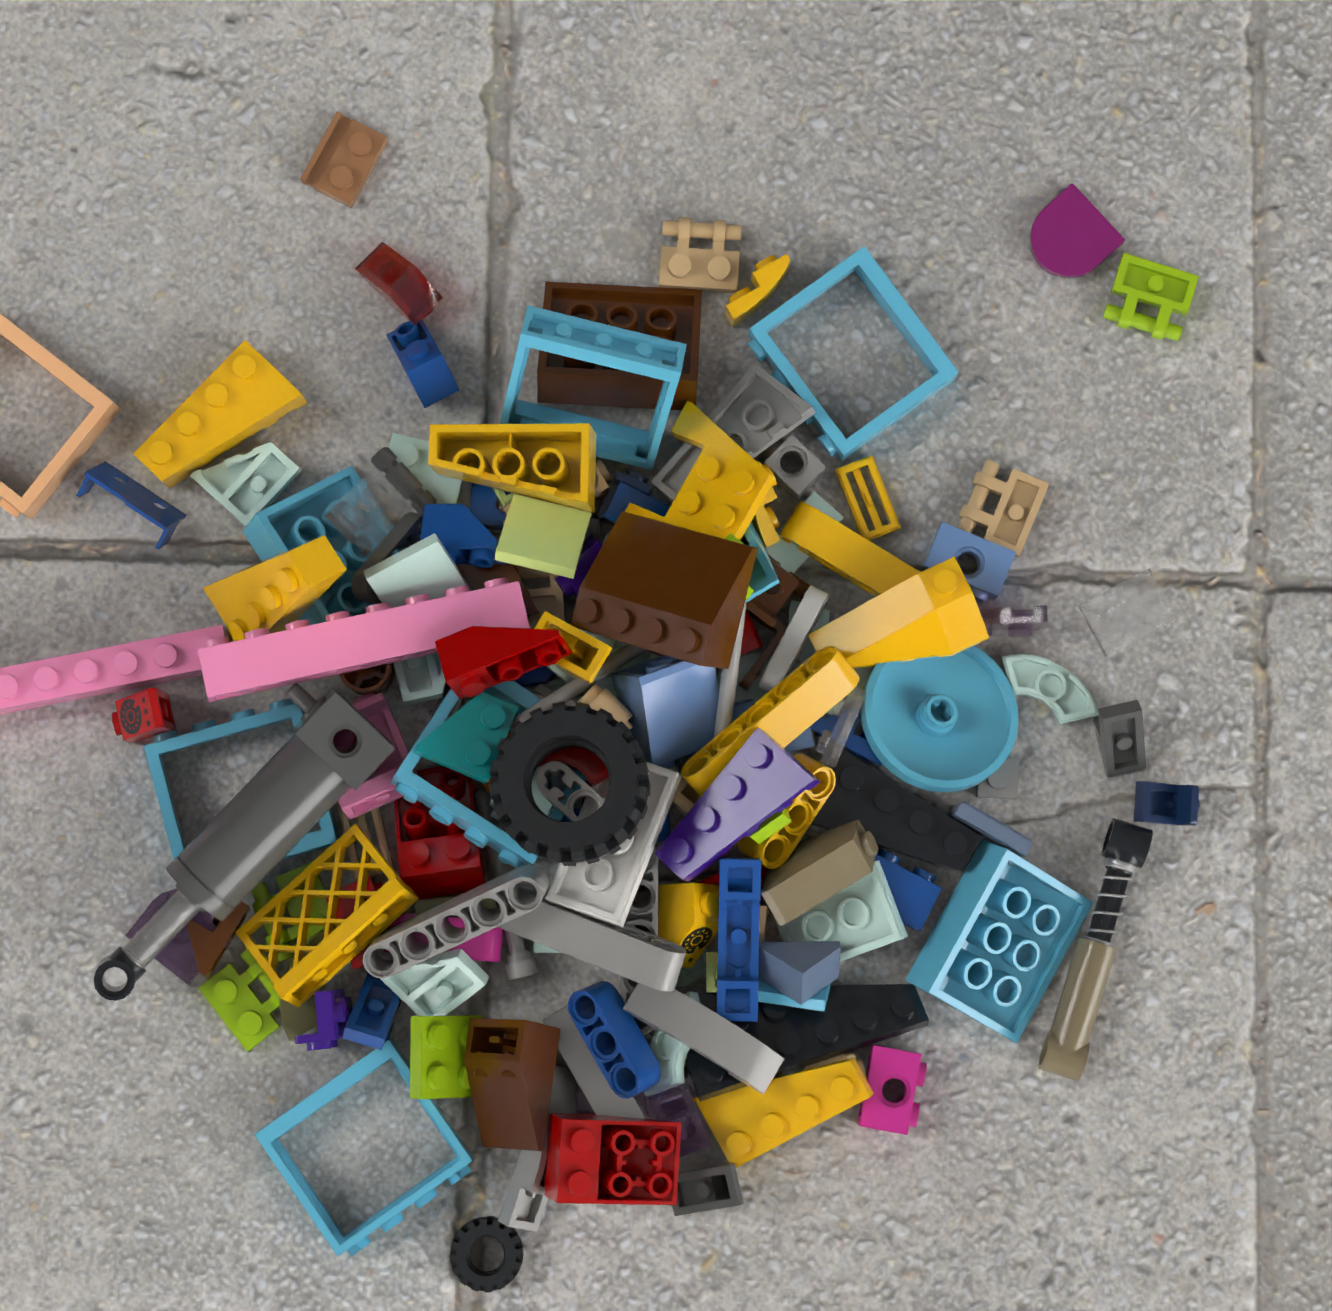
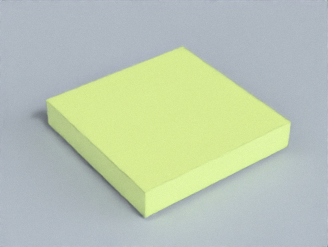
(543, 536)

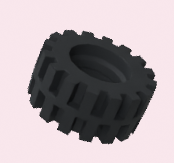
(486, 1280)

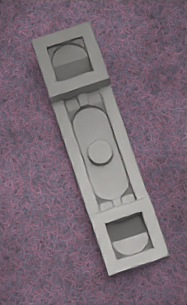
(706, 1034)

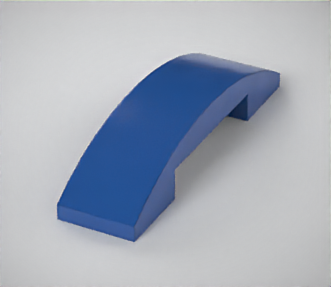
(738, 938)

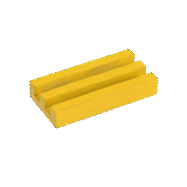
(855, 467)

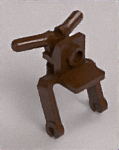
(765, 607)

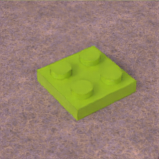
(438, 1056)

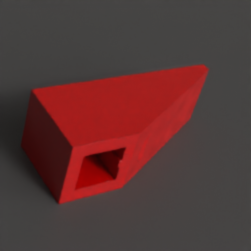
(491, 655)

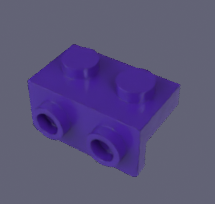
(332, 1015)

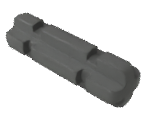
(402, 479)

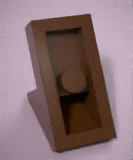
(211, 946)

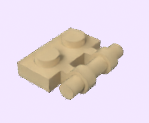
(700, 268)
(1015, 509)

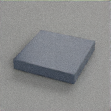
(991, 828)

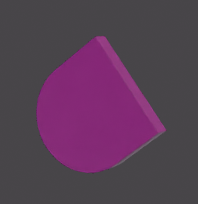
(1072, 236)

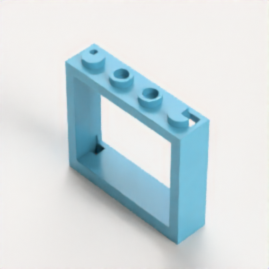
(902, 317)
(606, 347)
(208, 732)
(447, 809)
(391, 1214)

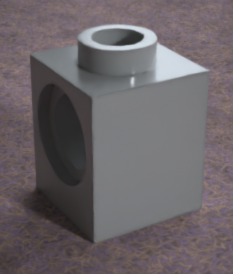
(796, 483)

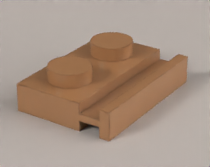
(344, 159)

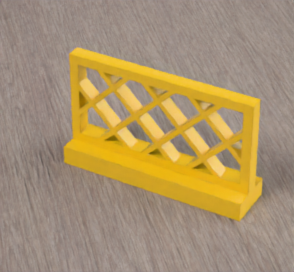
(338, 944)

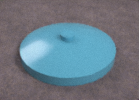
(940, 719)

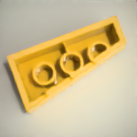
(219, 415)
(275, 588)

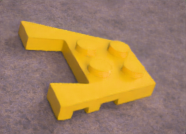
(722, 485)

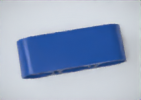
(600, 1020)

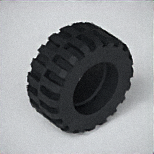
(548, 733)

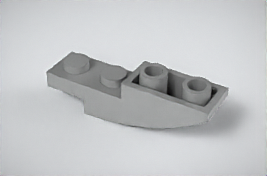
(526, 1192)

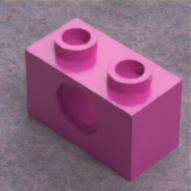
(883, 1065)

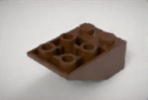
(511, 1080)

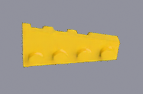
(754, 1123)

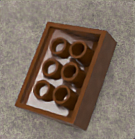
(647, 310)
(667, 590)

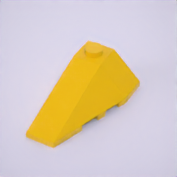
(913, 620)

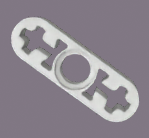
(794, 637)
(570, 779)

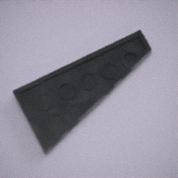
(851, 1020)

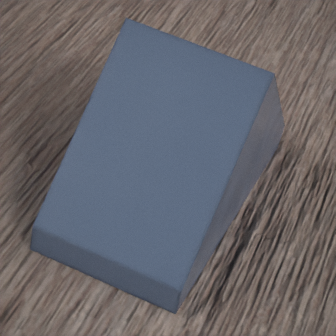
(799, 967)

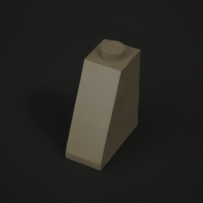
(819, 870)

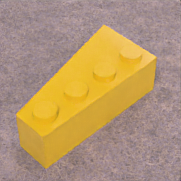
(523, 459)

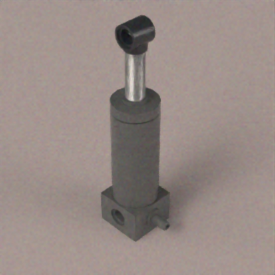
(257, 826)

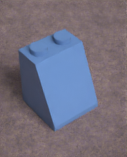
(670, 707)

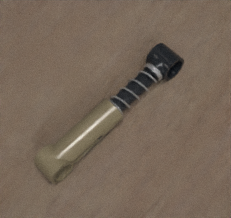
(1067, 1042)

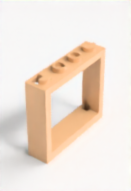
(78, 443)

